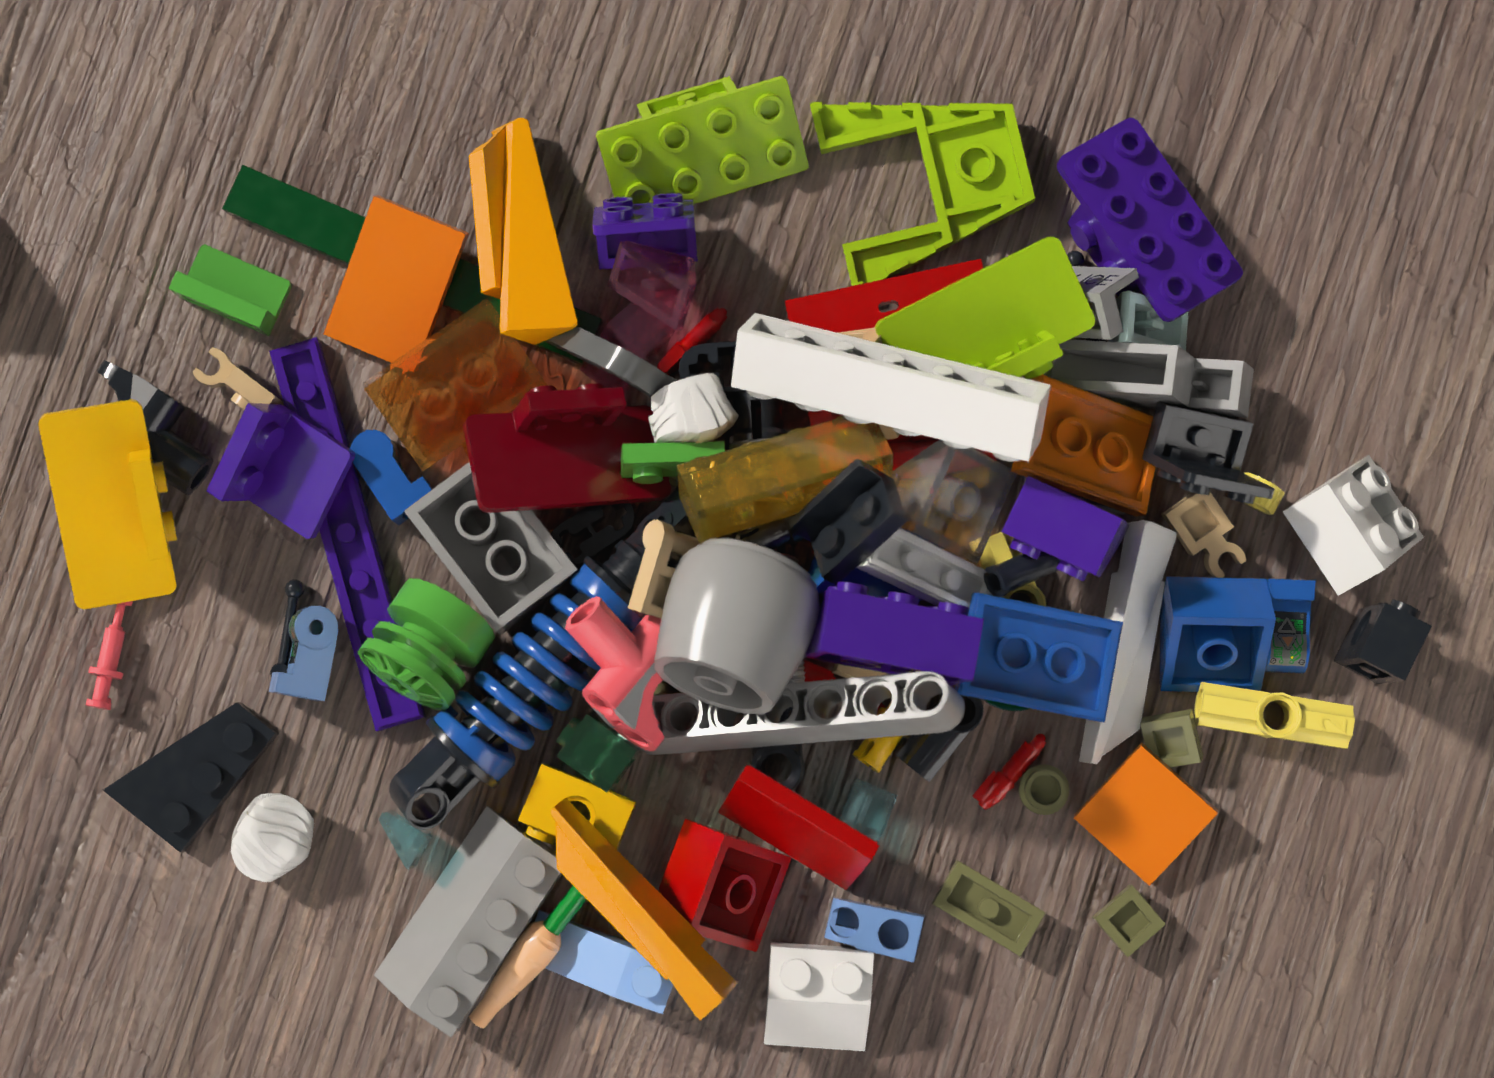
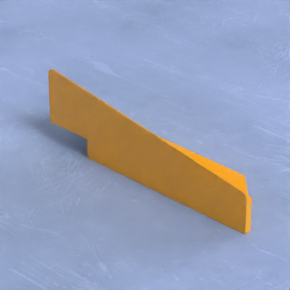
(518, 237)
(638, 911)

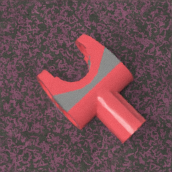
(627, 677)

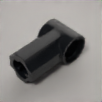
(930, 751)

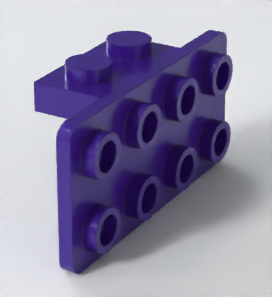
(1145, 219)

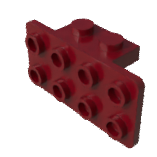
(559, 451)

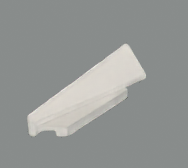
(1136, 601)

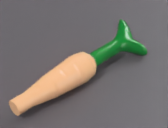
(527, 958)

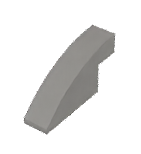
(1153, 373)

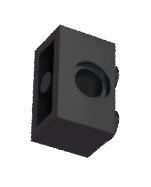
(1383, 642)

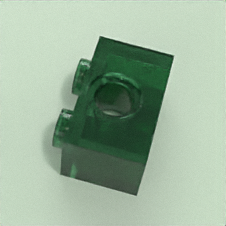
(596, 751)

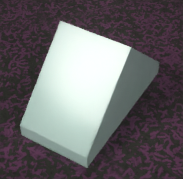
(1144, 325)

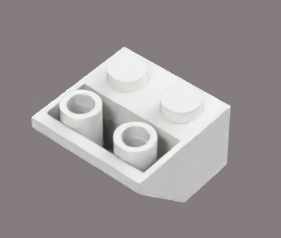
(1354, 525)

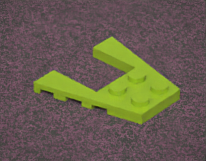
(970, 164)

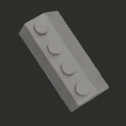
(469, 921)

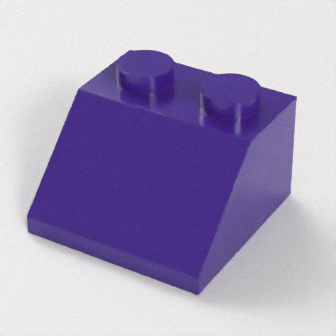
(1064, 528)

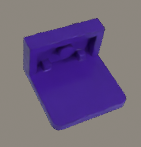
(661, 225)

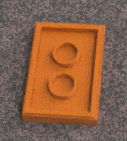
(395, 280)
(1092, 449)

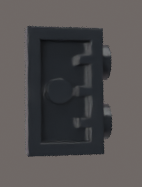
(850, 519)

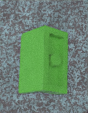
(233, 289)

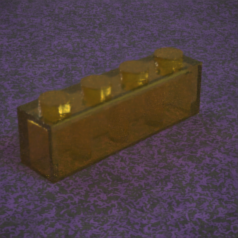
(774, 475)

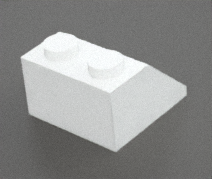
(818, 996)

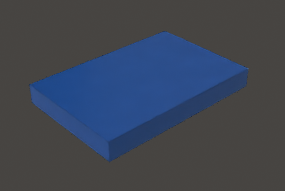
(1043, 658)

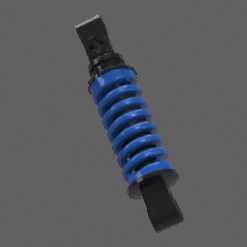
(536, 675)

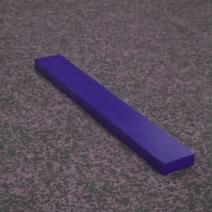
(347, 527)

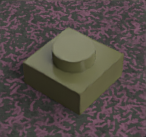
(1173, 737)
(1128, 920)

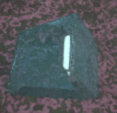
(405, 838)

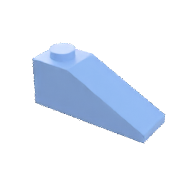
(608, 966)

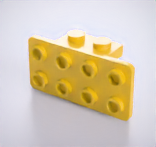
(109, 503)

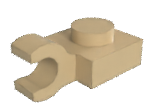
(229, 375)

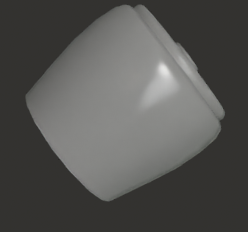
(735, 625)

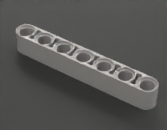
(810, 714)

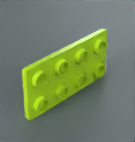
(705, 142)

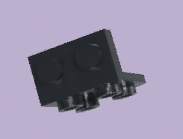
(1202, 452)

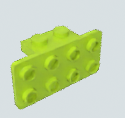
(1000, 316)

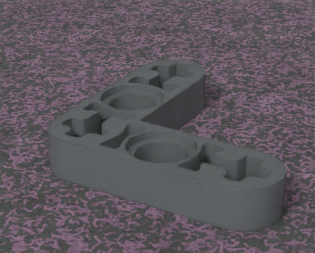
(612, 360)

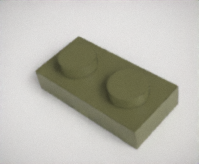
(988, 908)

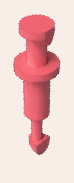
(108, 660)

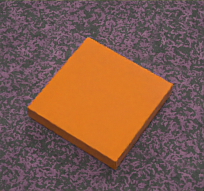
(1145, 814)

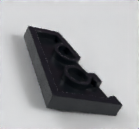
(194, 776)

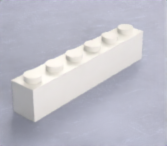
(890, 387)

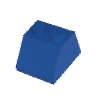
(1214, 632)

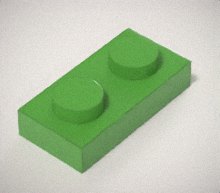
(652, 461)

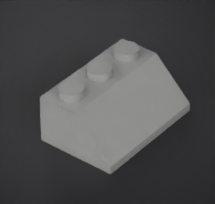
(498, 558)

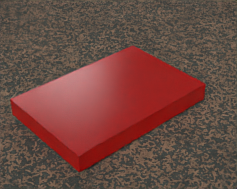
(798, 827)

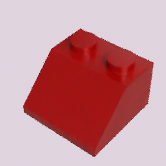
(723, 884)

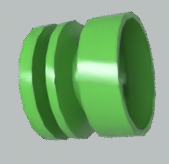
(427, 644)

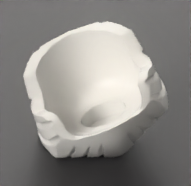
(691, 411)
(271, 837)

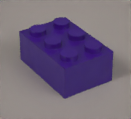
(895, 634)

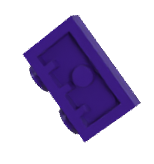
(282, 467)

